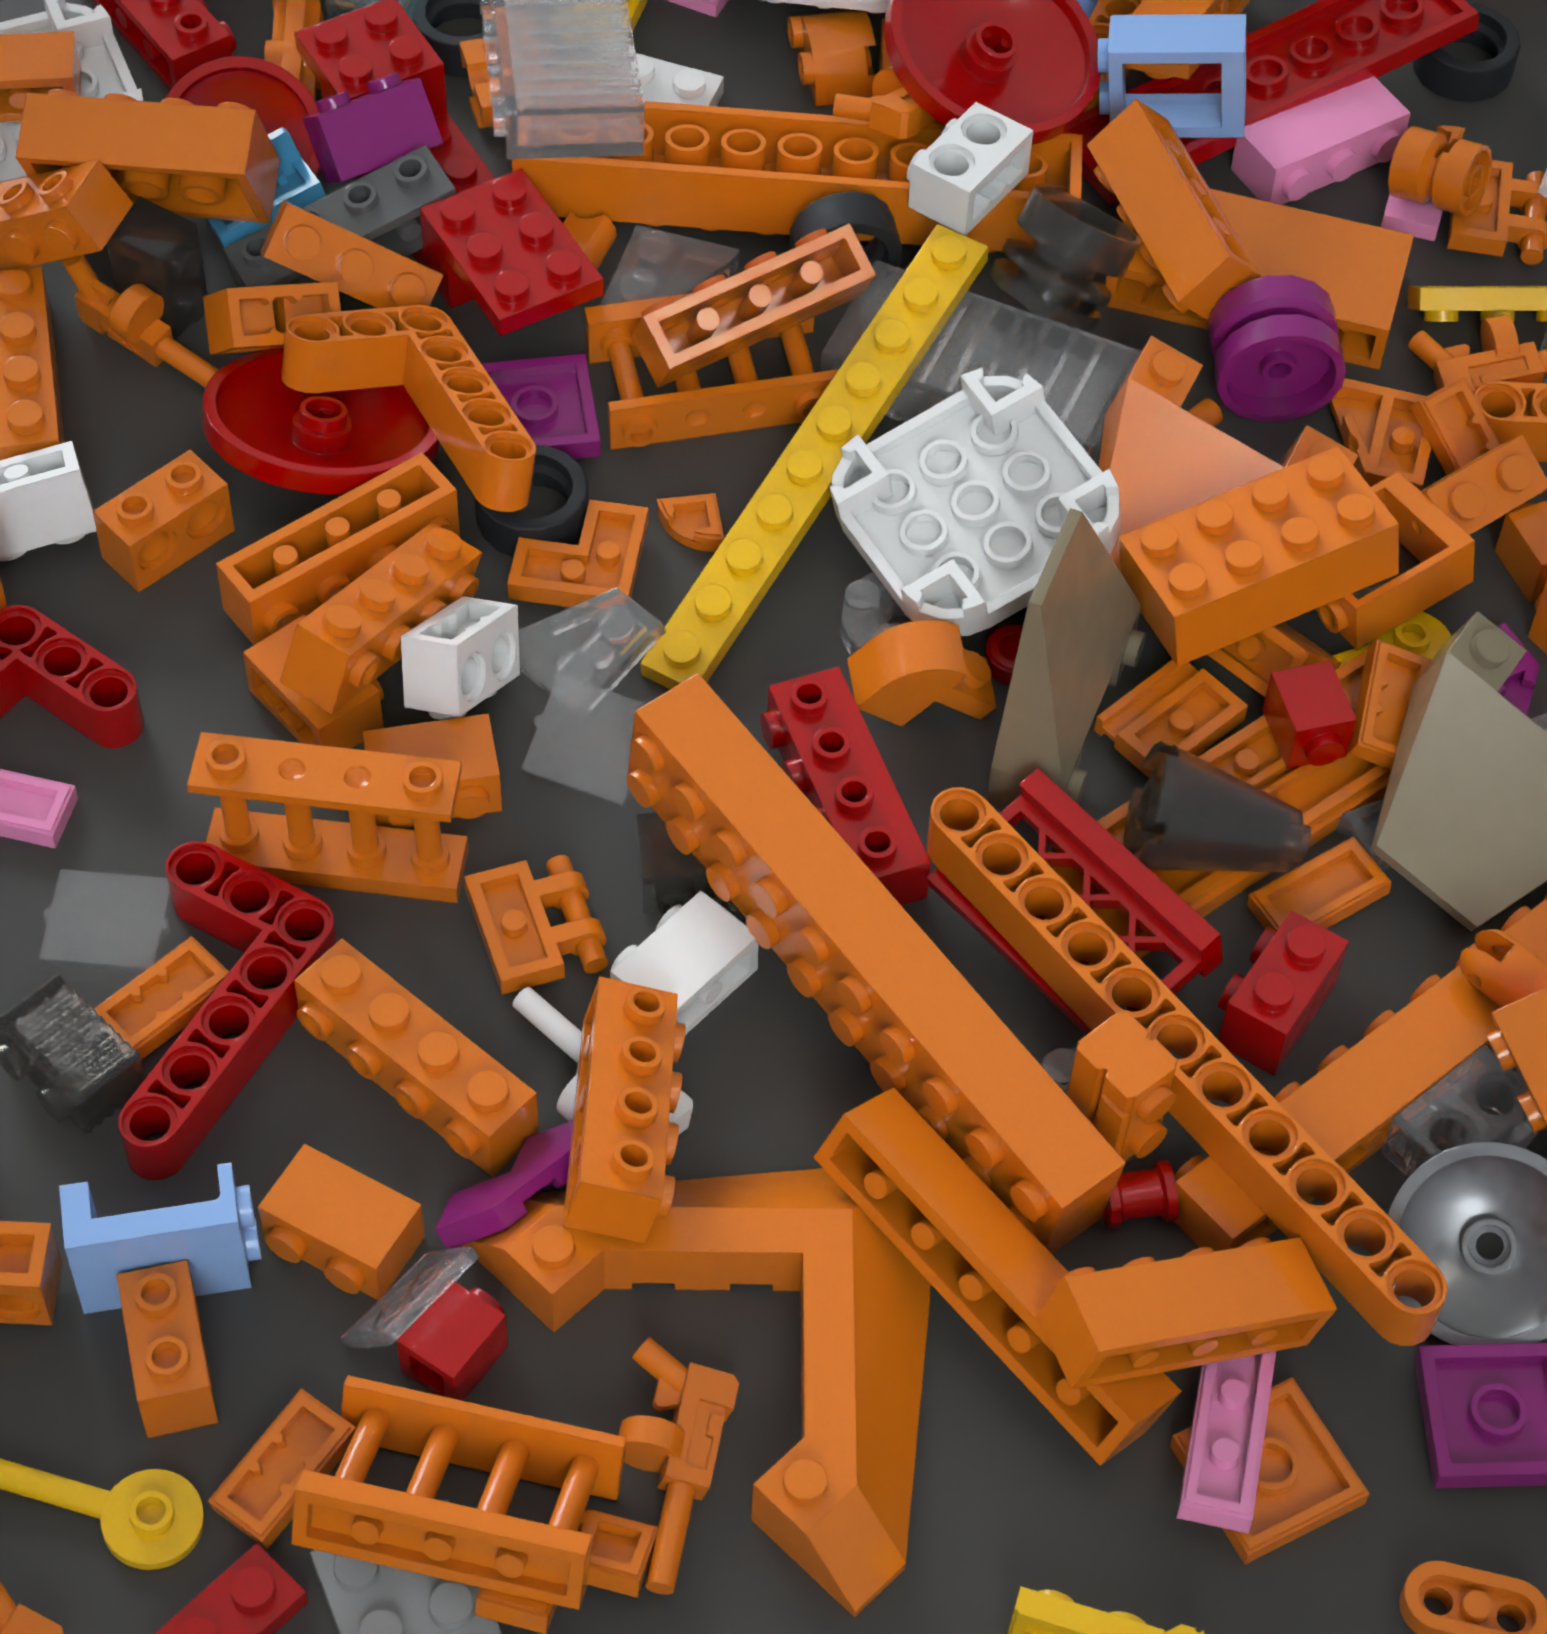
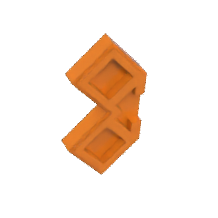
(617, 1563)

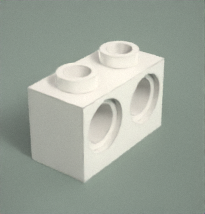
(969, 168)
(460, 657)

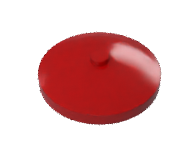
(1009, 55)
(309, 439)

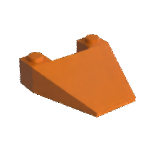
(1171, 457)

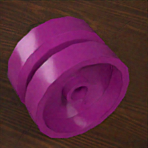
(1276, 348)

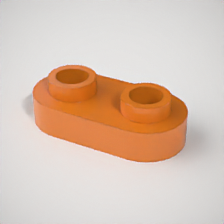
(1472, 1601)

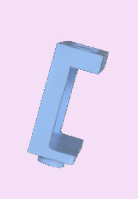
(211, 1235)

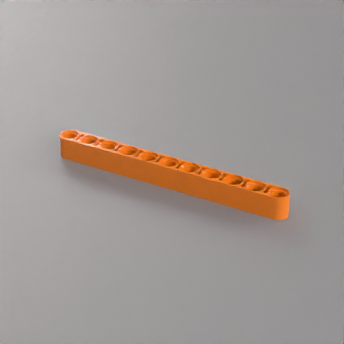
(1204, 1073)

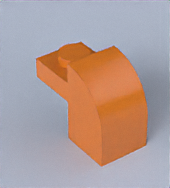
(916, 665)

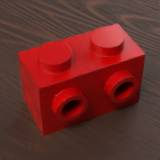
(1281, 991)

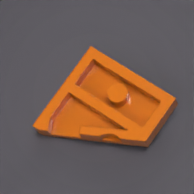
(1381, 431)

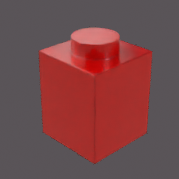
(1309, 715)
(454, 1342)

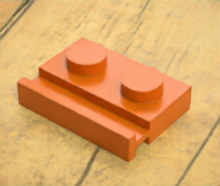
(1171, 707)

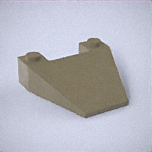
(1069, 651)
(1468, 783)

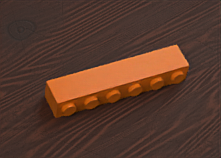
(979, 1263)

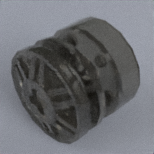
(1059, 268)

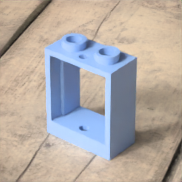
(1172, 41)

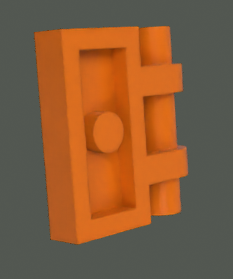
(1491, 224)
(517, 931)

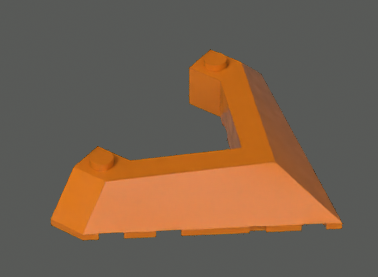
(864, 1311)

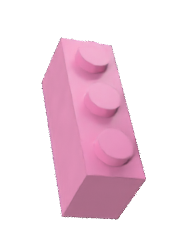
(1320, 142)

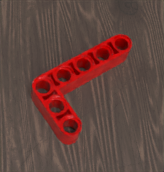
(66, 678)
(236, 1005)

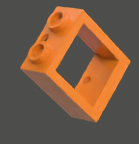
(1444, 568)

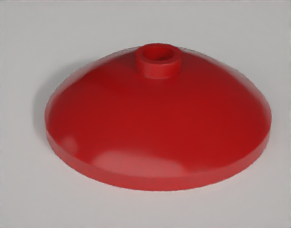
(261, 86)

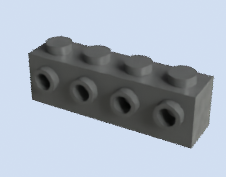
(377, 206)

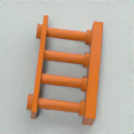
(693, 410)
(329, 852)
(452, 1539)

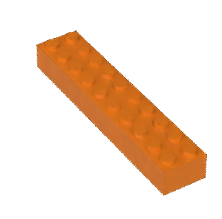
(766, 166)
(868, 963)

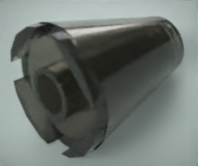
(1209, 819)

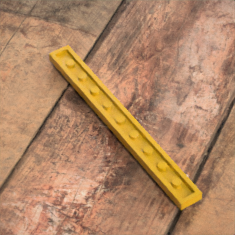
(801, 477)

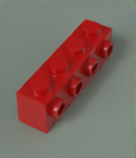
(171, 34)
(845, 778)

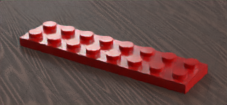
(1305, 59)

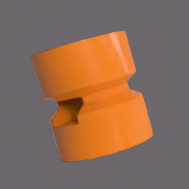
(1433, 169)

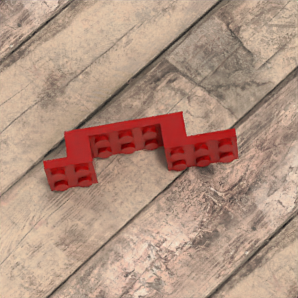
(495, 235)

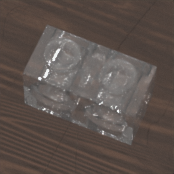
(1453, 1113)

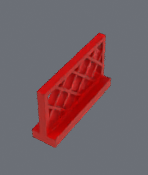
(1115, 872)

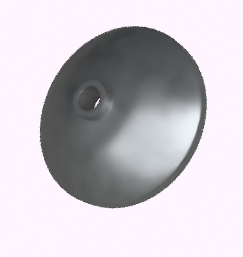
(1445, 1212)

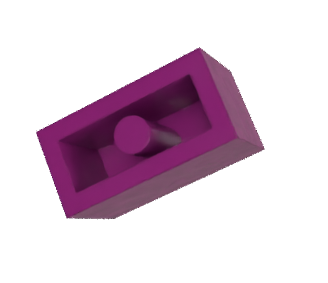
(371, 129)

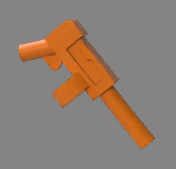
(888, 110)
(133, 321)
(1500, 361)
(678, 1449)

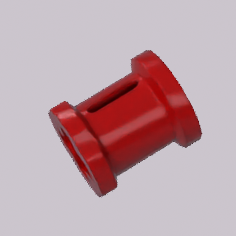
(1143, 1195)

